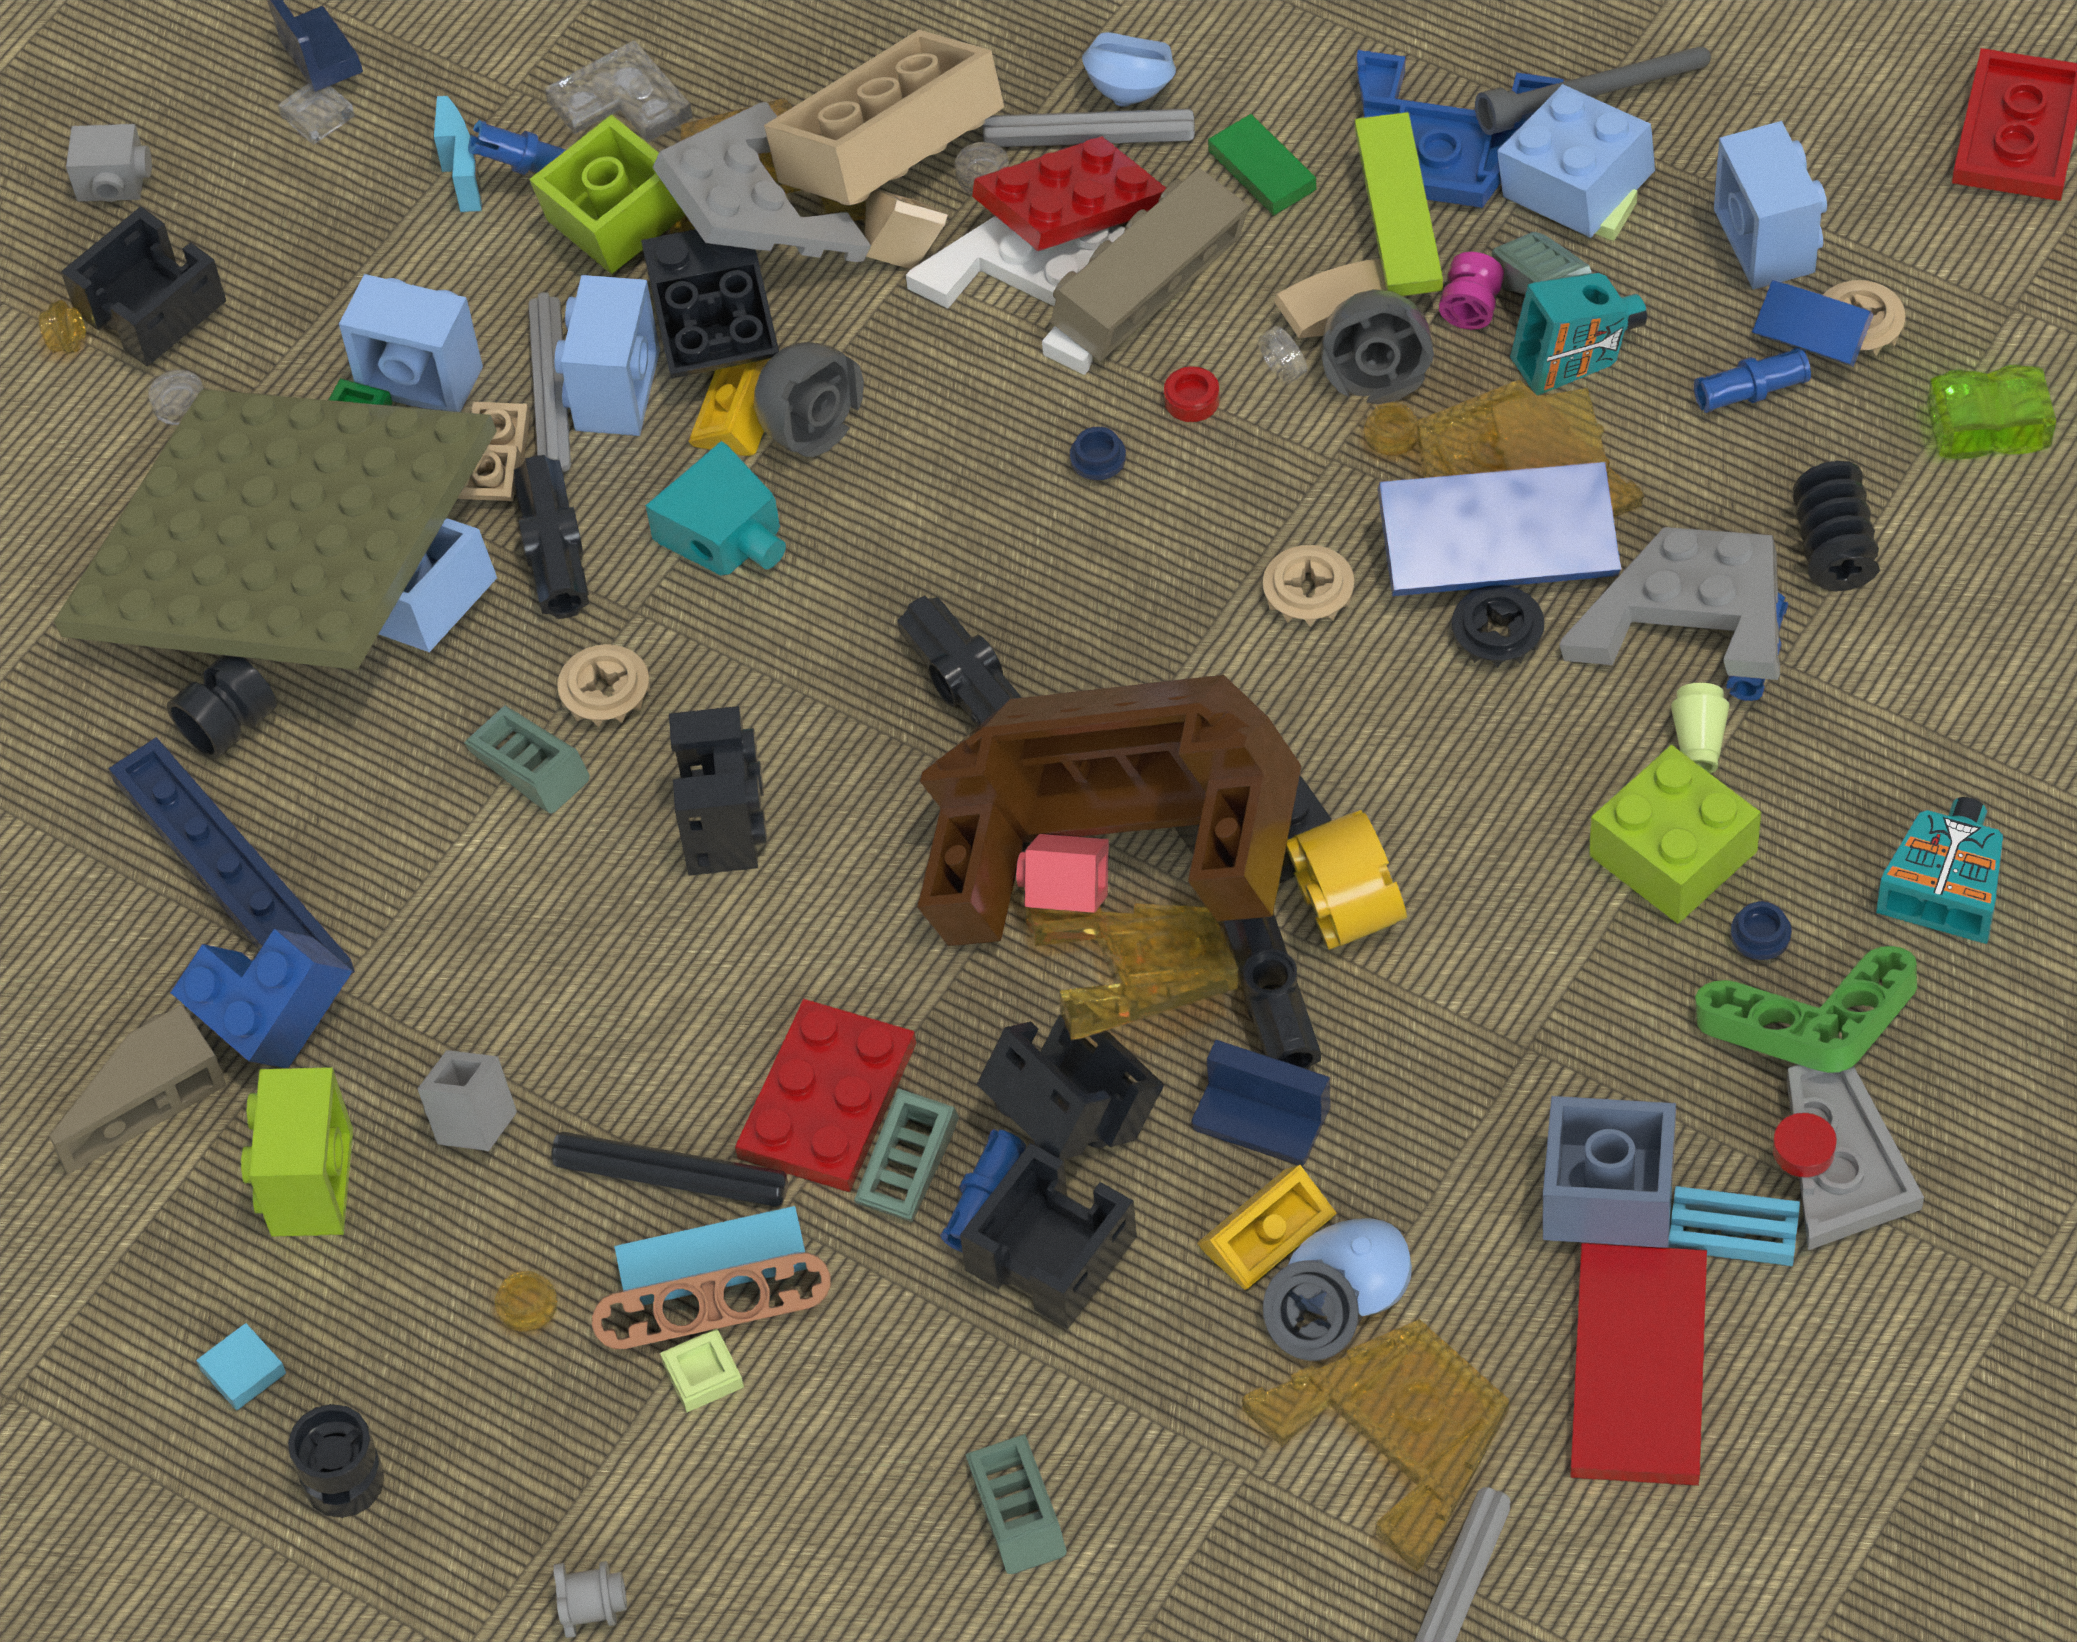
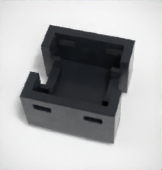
(139, 289)
(720, 793)
(1070, 1088)
(1045, 1240)

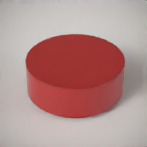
(1191, 394)
(1804, 1144)

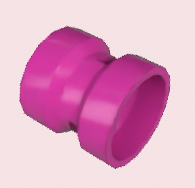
(1471, 290)

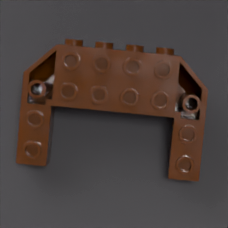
(1108, 767)

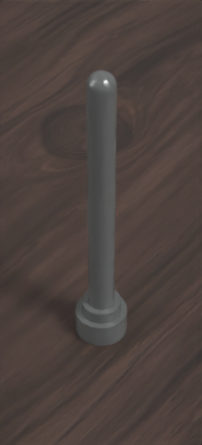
(1501, 109)

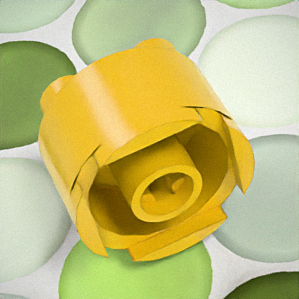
(1346, 879)

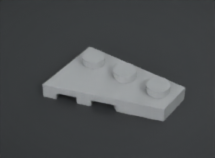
(1868, 1174)

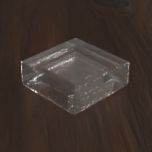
(316, 112)

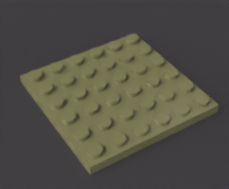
(277, 528)

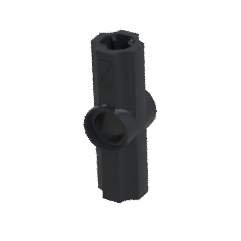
(551, 537)
(959, 665)
(1277, 1013)

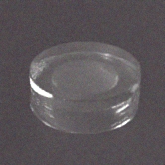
(977, 161)
(1282, 354)
(173, 395)

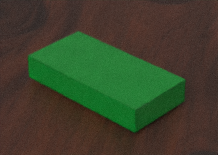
(1262, 164)

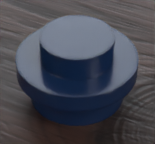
(1097, 454)
(1761, 931)

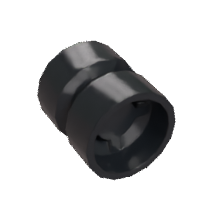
(214, 711)
(336, 1460)

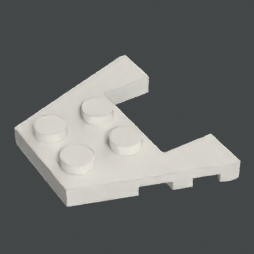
(1011, 259)

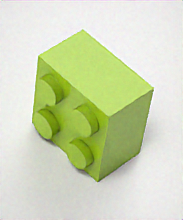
(607, 194)
(1674, 834)
(299, 1151)

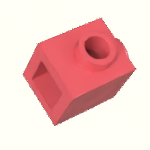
(1064, 873)

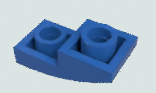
(1813, 322)

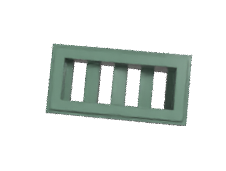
(1536, 260)
(549, 783)
(921, 1110)
(1028, 1539)

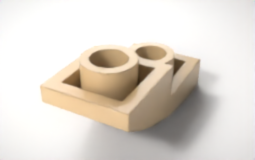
(1314, 299)
(494, 473)

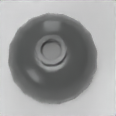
(1377, 346)
(807, 396)

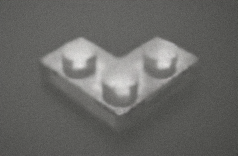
(622, 82)

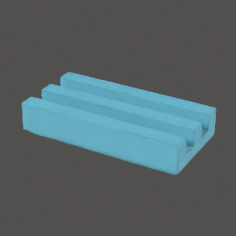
(1735, 1216)

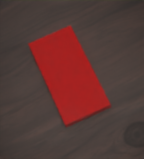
(1639, 1364)

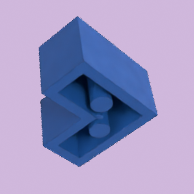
(266, 1003)

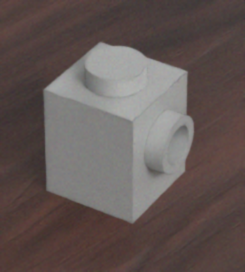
(107, 162)
(467, 1100)

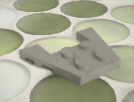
(736, 199)
(1691, 582)

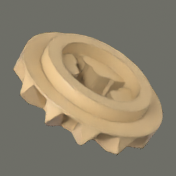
(1882, 302)
(1285, 578)
(616, 666)

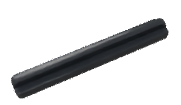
(669, 1169)

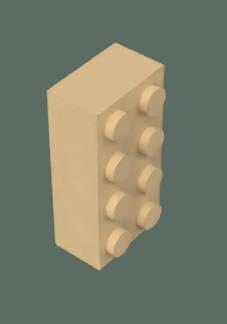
(884, 117)

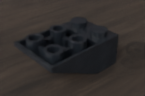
(708, 303)

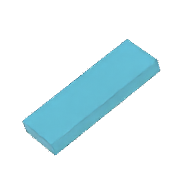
(710, 1249)

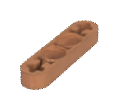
(713, 1309)

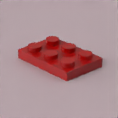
(2018, 125)
(1068, 193)
(826, 1095)

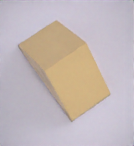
(900, 228)

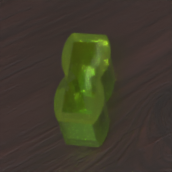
(1991, 412)

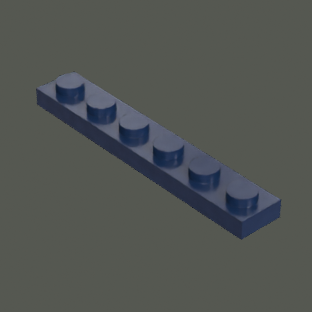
(214, 848)

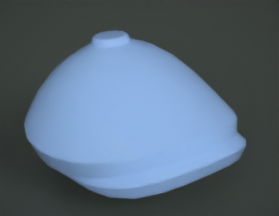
(1128, 67)
(1373, 1261)

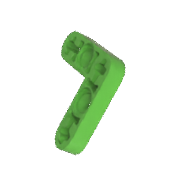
(1740, 1011)

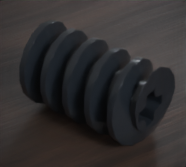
(1836, 526)

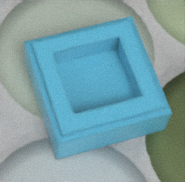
(241, 1366)

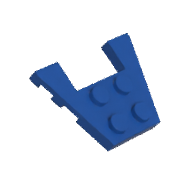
(1453, 151)

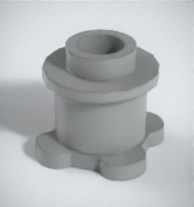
(588, 1596)

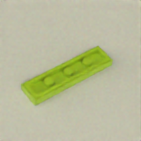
(1398, 204)

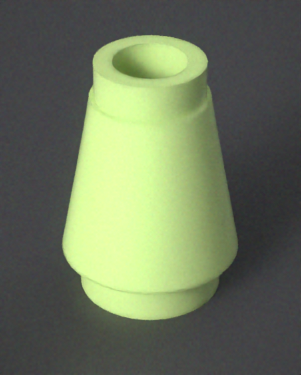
(1700, 722)

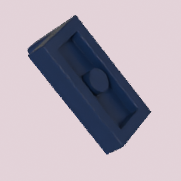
(315, 45)
(1262, 1103)

